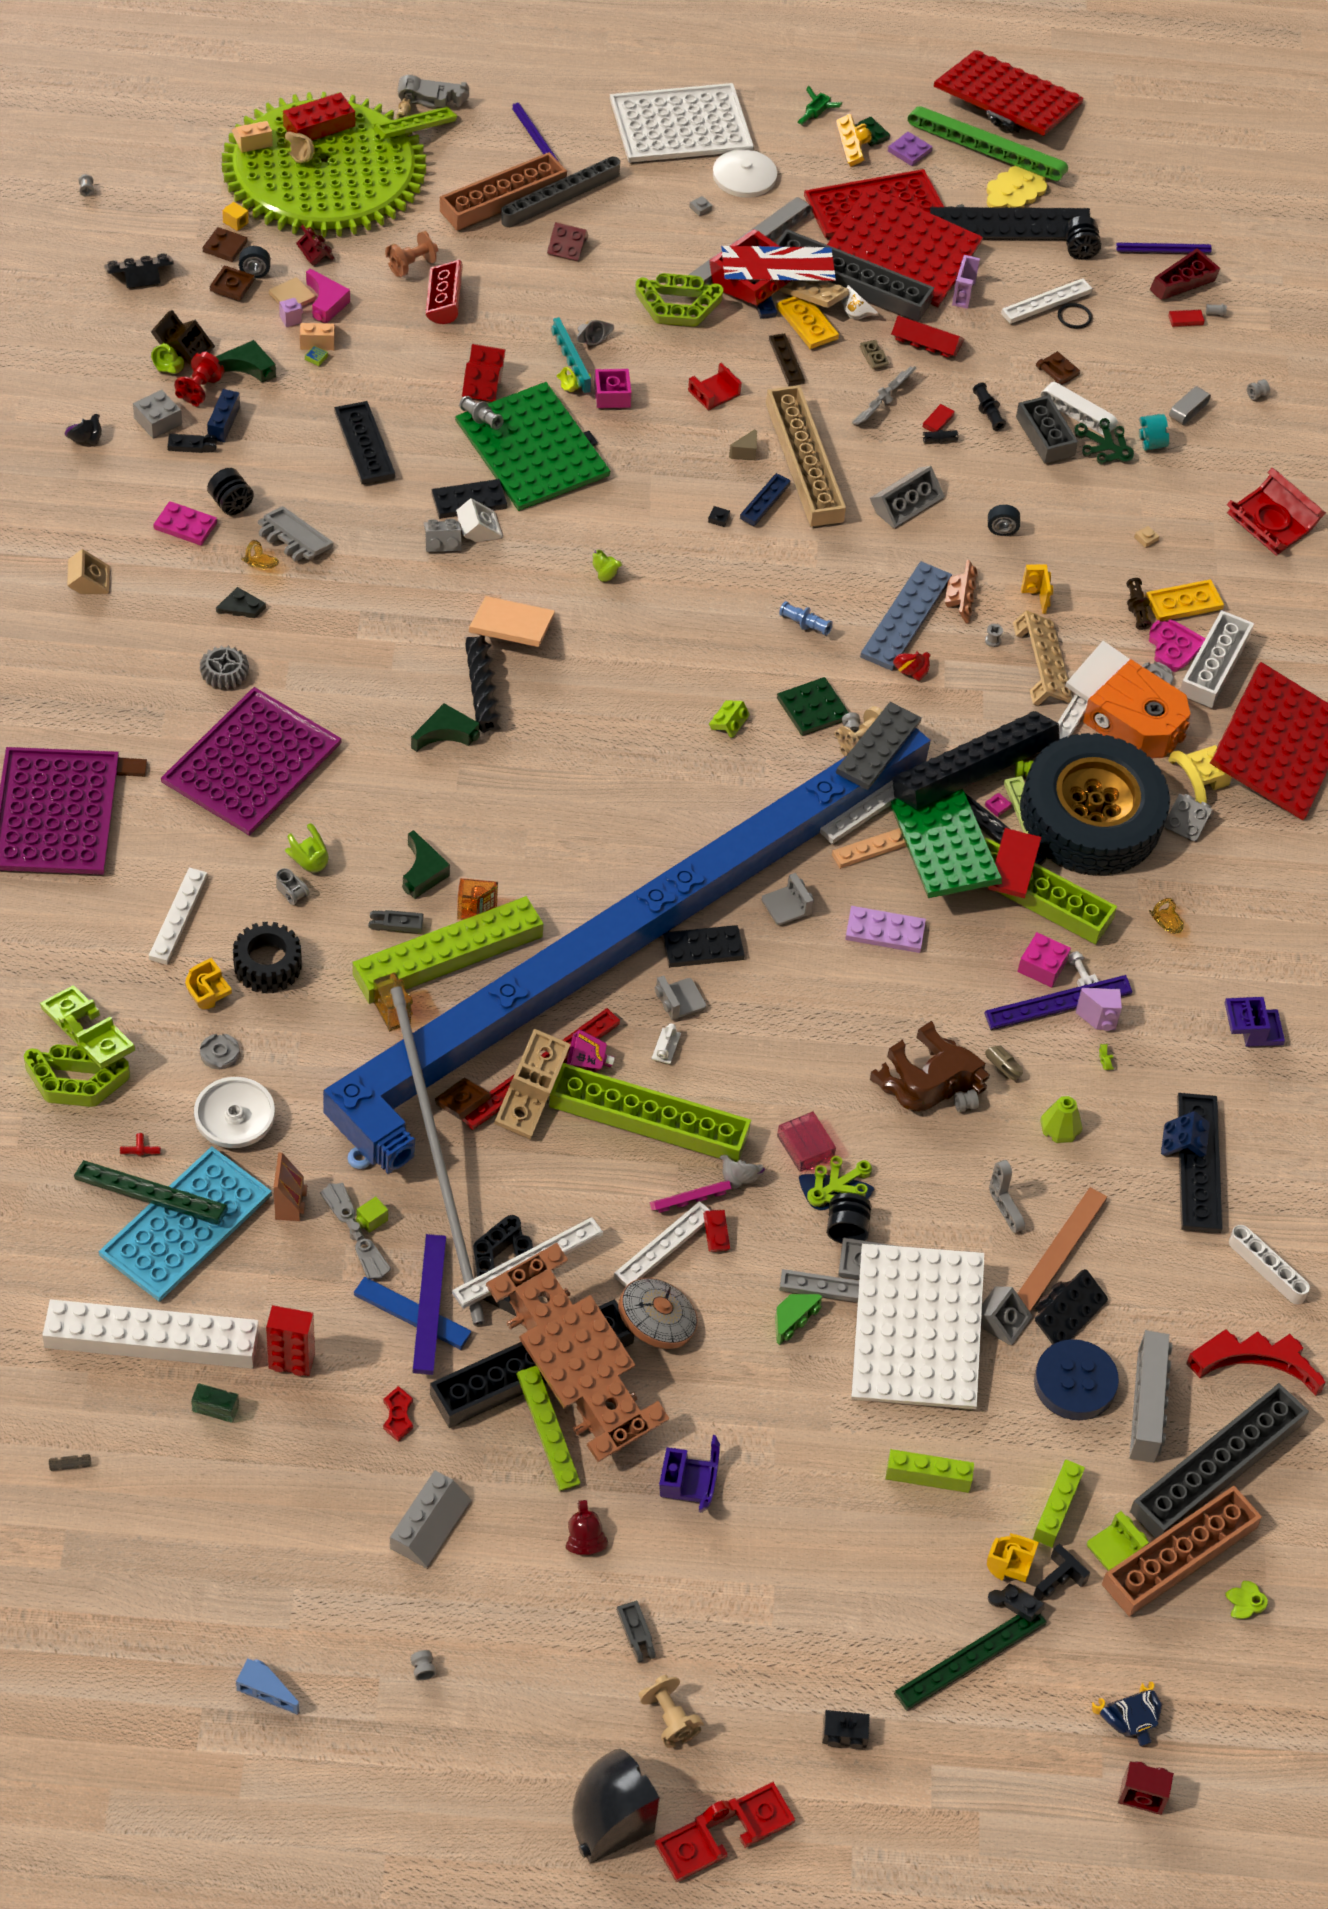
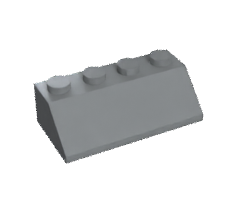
(907, 496)
(429, 1519)

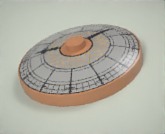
(657, 1313)

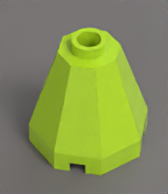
(1062, 1120)

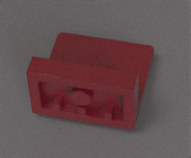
(567, 241)

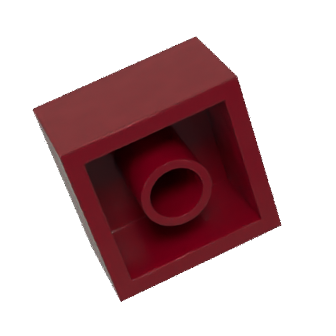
(1146, 1787)

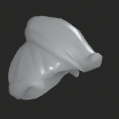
(740, 1172)

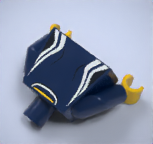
(1133, 1714)

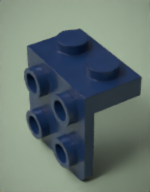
(1184, 1132)

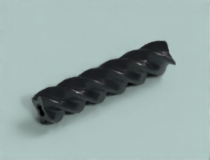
(481, 683)

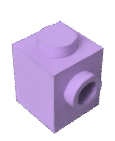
(290, 312)

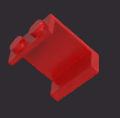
(715, 389)

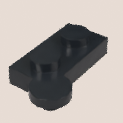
(1017, 1602)

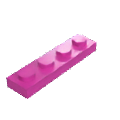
(698, 1194)

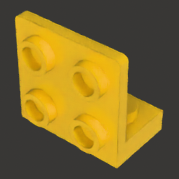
(1037, 580)

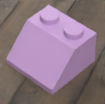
(1100, 1007)

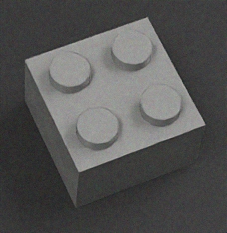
(157, 414)

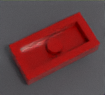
(716, 1230)

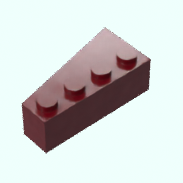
(1184, 275)

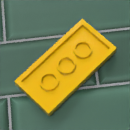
(807, 321)
(1184, 600)

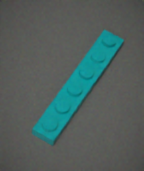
(572, 356)

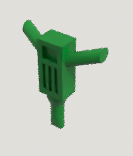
(817, 105)

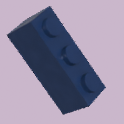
(224, 414)

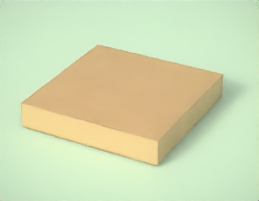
(292, 289)

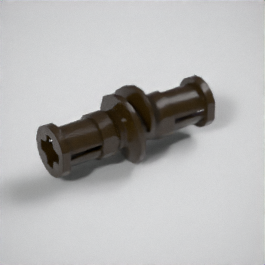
(1138, 603)

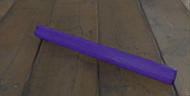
(532, 130)
(1162, 247)

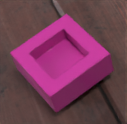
(998, 804)

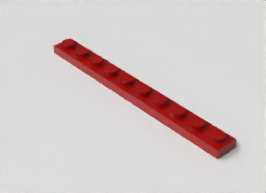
(596, 1027)

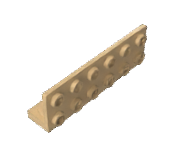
(1047, 656)

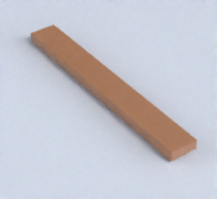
(1061, 1247)

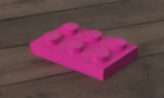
(185, 523)

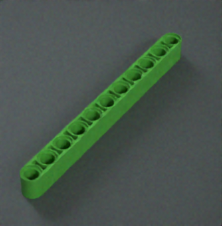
(988, 143)

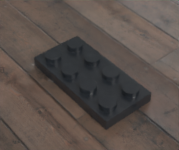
(451, 498)
(703, 946)

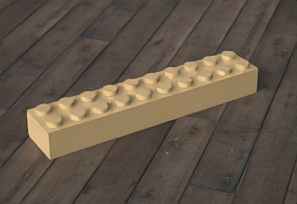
(805, 456)

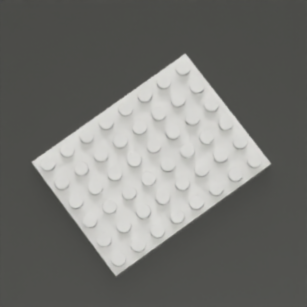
(680, 122)
(918, 1326)

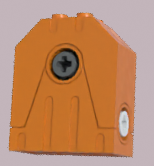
(1140, 710)

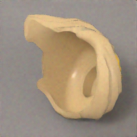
(301, 147)

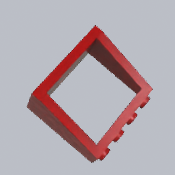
(743, 288)

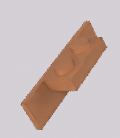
(961, 590)

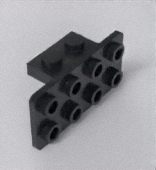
(140, 271)
(1069, 1307)

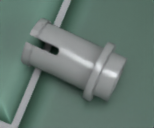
(1216, 309)

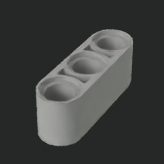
(1189, 405)

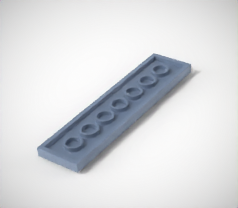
(906, 615)

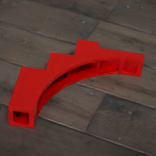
(1283, 1355)

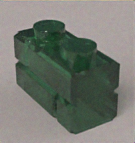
(215, 1402)

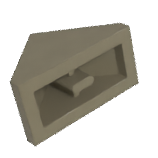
(745, 447)

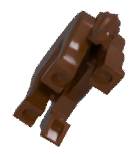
(947, 1072)

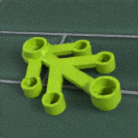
(836, 1184)

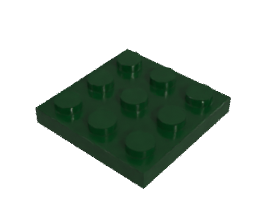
(812, 706)

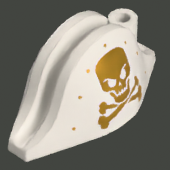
(856, 306)

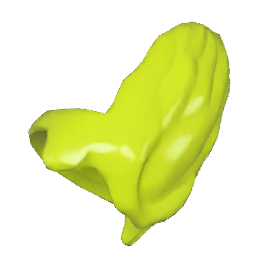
(568, 382)

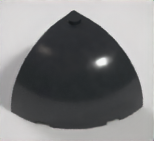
(613, 1806)

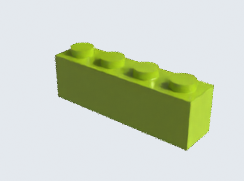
(929, 1471)
(1058, 1503)

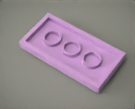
(885, 929)

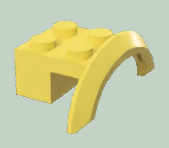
(1200, 771)

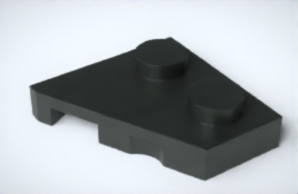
(241, 604)

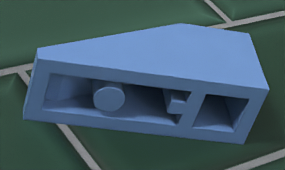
(261, 1683)

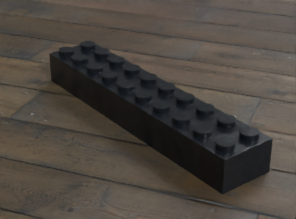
(975, 760)
(495, 1377)

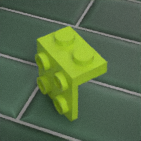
(1117, 1541)

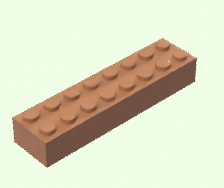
(492, 193)
(1181, 1550)

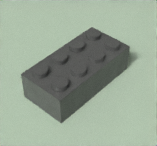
(1046, 429)

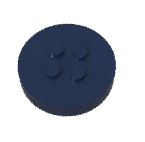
(1076, 1379)

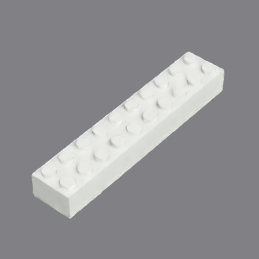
(151, 1334)

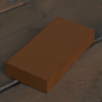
(131, 767)

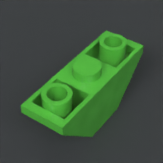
(794, 1313)

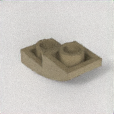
(872, 353)

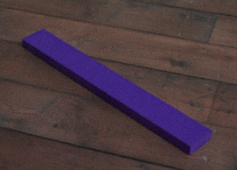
(1049, 1004)
(429, 1304)

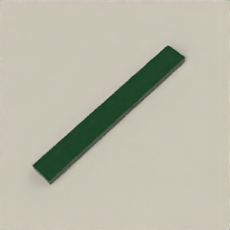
(151, 1192)
(966, 1660)

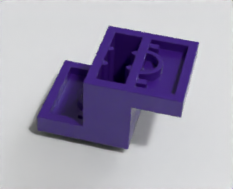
(1251, 1019)

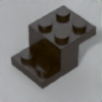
(183, 337)

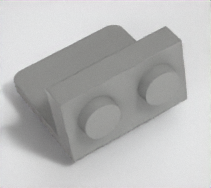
(442, 535)
(1188, 817)
(789, 902)
(679, 997)

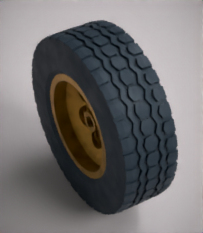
(1095, 803)

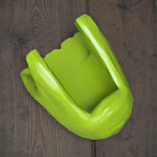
(310, 853)

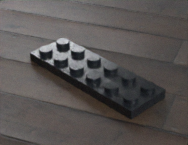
(364, 442)

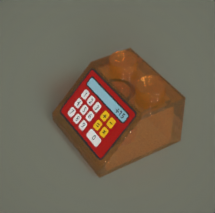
(476, 897)

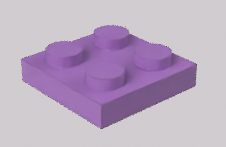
(910, 148)

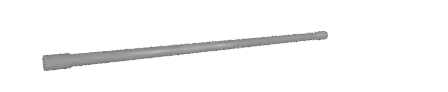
(400, 1005)

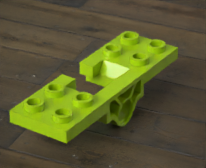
(102, 1041)

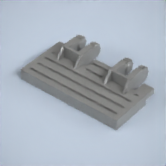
(300, 537)

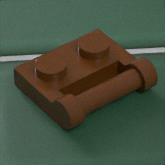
(1058, 368)

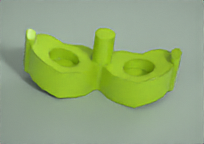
(1104, 1058)

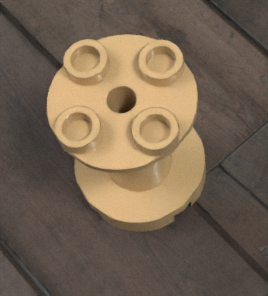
(848, 739)
(679, 1724)

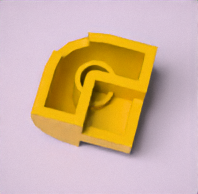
(206, 984)
(1011, 1557)

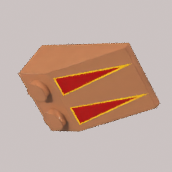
(288, 1190)

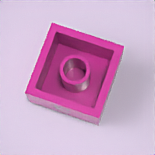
(612, 388)
(1044, 959)

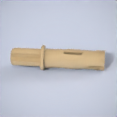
(404, 108)

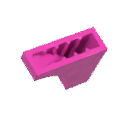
(331, 296)

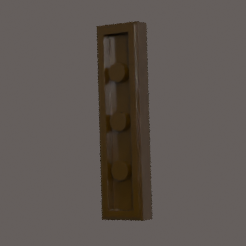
(786, 359)

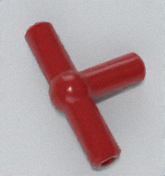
(140, 1149)

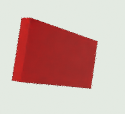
(1016, 862)

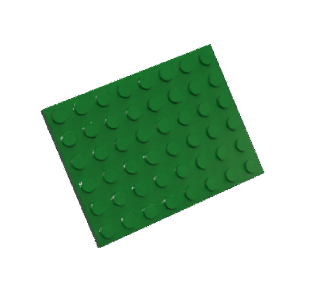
(536, 449)

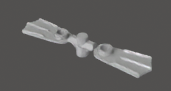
(884, 395)
(370, 1258)

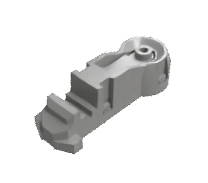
(432, 93)

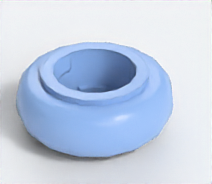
(355, 1163)

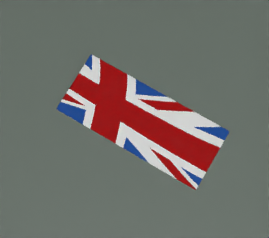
(778, 263)

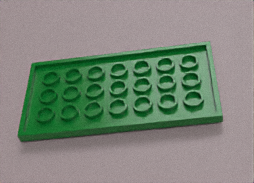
(946, 845)

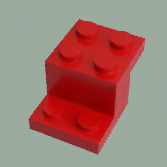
(483, 372)

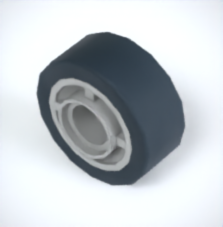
(255, 261)
(1004, 520)

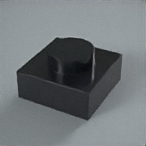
(719, 516)

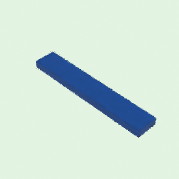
(408, 1311)

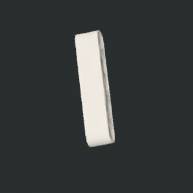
(1078, 407)
(1262, 1257)

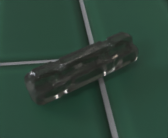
(70, 1462)

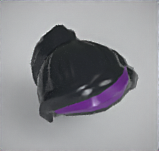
(86, 431)

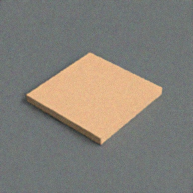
(511, 621)

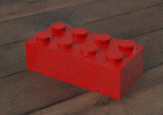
(320, 117)
(290, 1340)

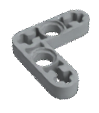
(999, 1191)

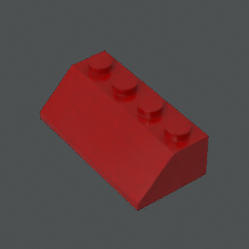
(928, 336)

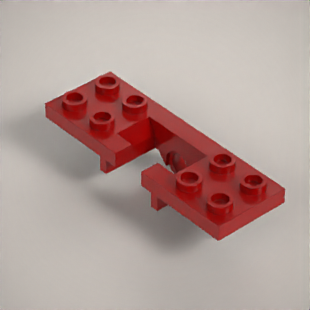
(693, 1846)

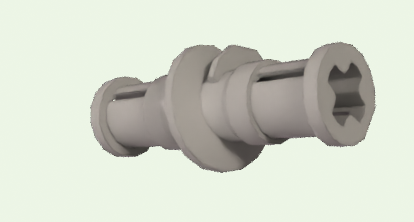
(481, 412)

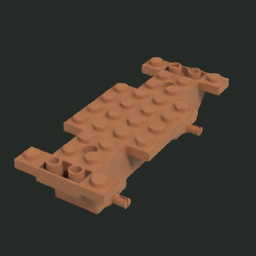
(576, 1353)

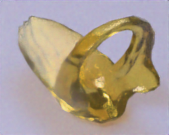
(259, 559)
(1167, 918)

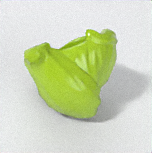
(166, 359)
(605, 566)

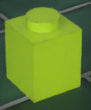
(372, 1214)

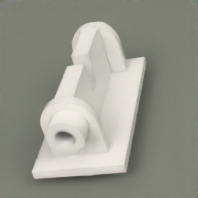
(666, 1044)

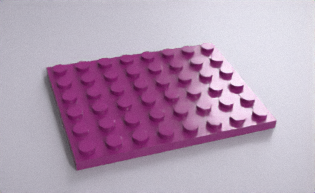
(251, 760)
(56, 809)

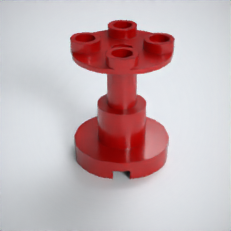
(205, 370)

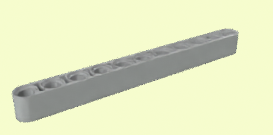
(771, 227)

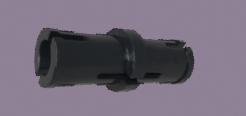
(940, 436)

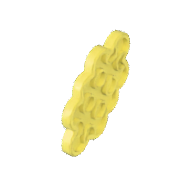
(1015, 188)

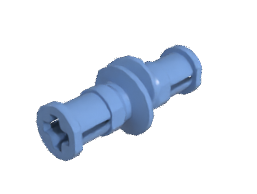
(805, 618)

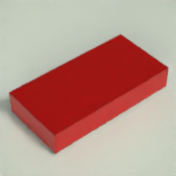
(1186, 318)
(938, 418)

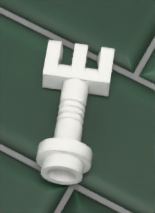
(1076, 959)

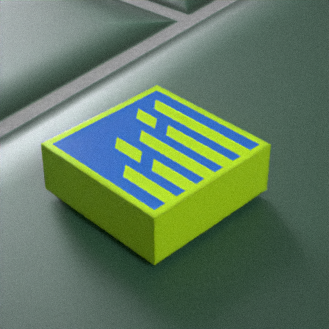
(316, 355)

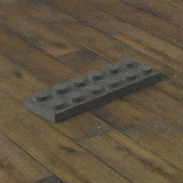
(878, 745)

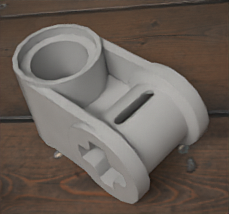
(292, 888)

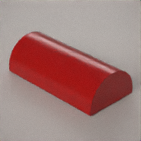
(444, 292)

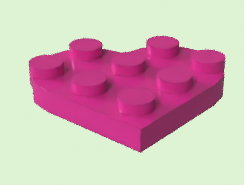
(1174, 644)

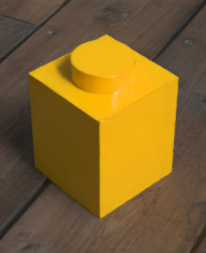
(235, 216)

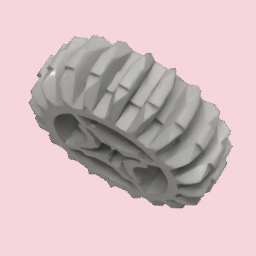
(224, 667)

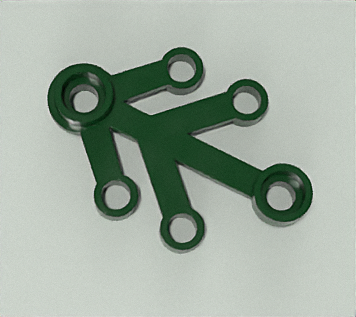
(1105, 443)

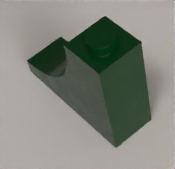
(250, 360)
(446, 725)
(427, 869)

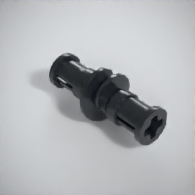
(989, 406)

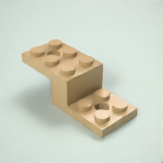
(532, 1084)

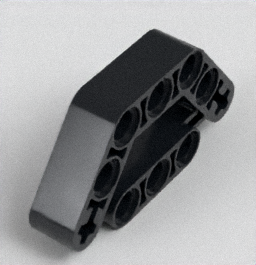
(508, 1233)

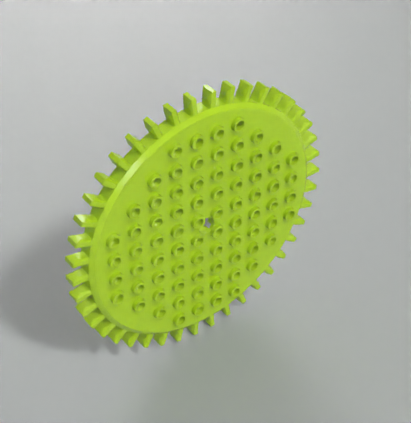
(355, 185)

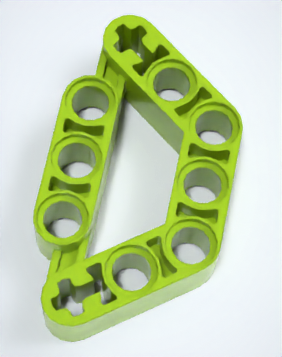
(703, 292)
(115, 1075)

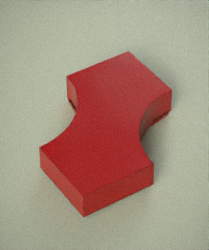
(398, 1423)

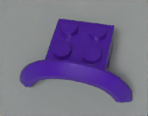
(690, 1478)

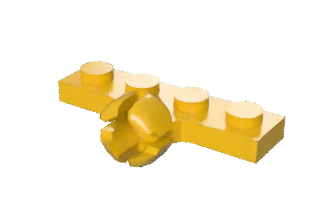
(853, 138)

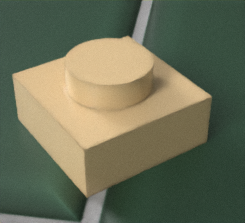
(1146, 536)

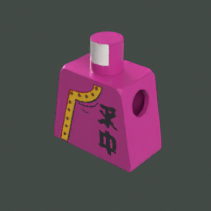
(588, 1052)

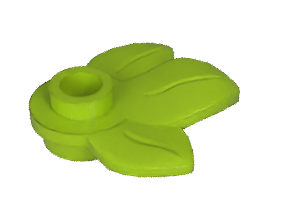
(1244, 1598)

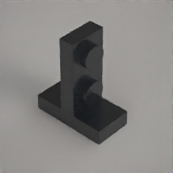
(1067, 1568)

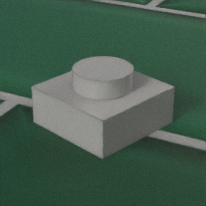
(700, 206)

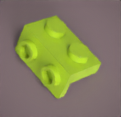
(730, 717)

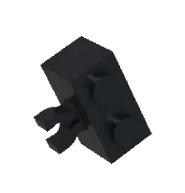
(845, 1729)

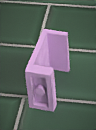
(965, 279)

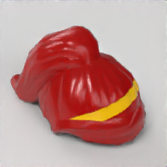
(913, 664)

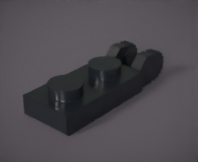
(192, 443)

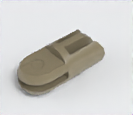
(1004, 1062)

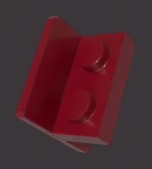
(313, 246)

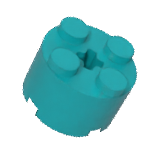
(1154, 431)

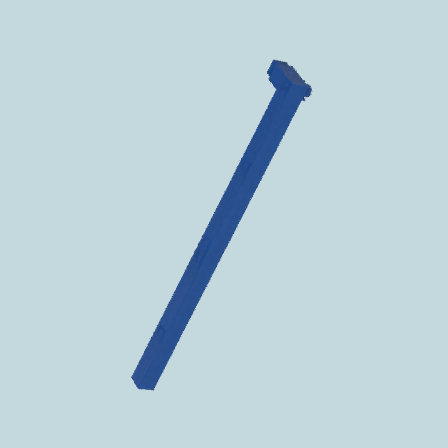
(365, 1098)

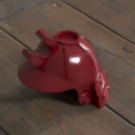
(585, 1532)

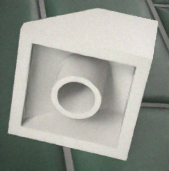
(478, 522)

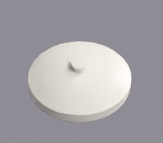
(745, 173)
(234, 1112)

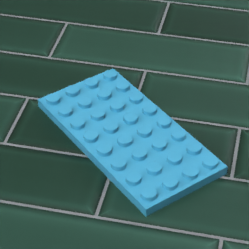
(167, 1245)

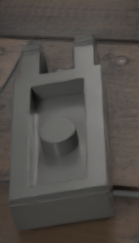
(396, 921)
(636, 1629)

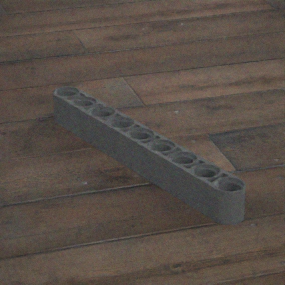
(560, 191)

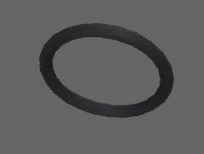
(1074, 326)

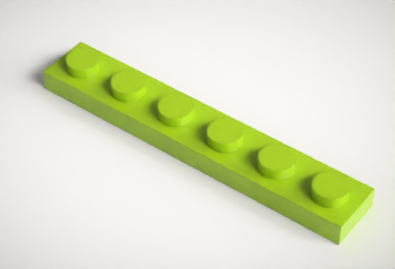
(415, 122)
(548, 1428)

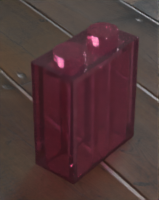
(806, 1141)

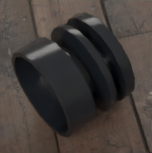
(1082, 237)
(230, 491)
(849, 1217)

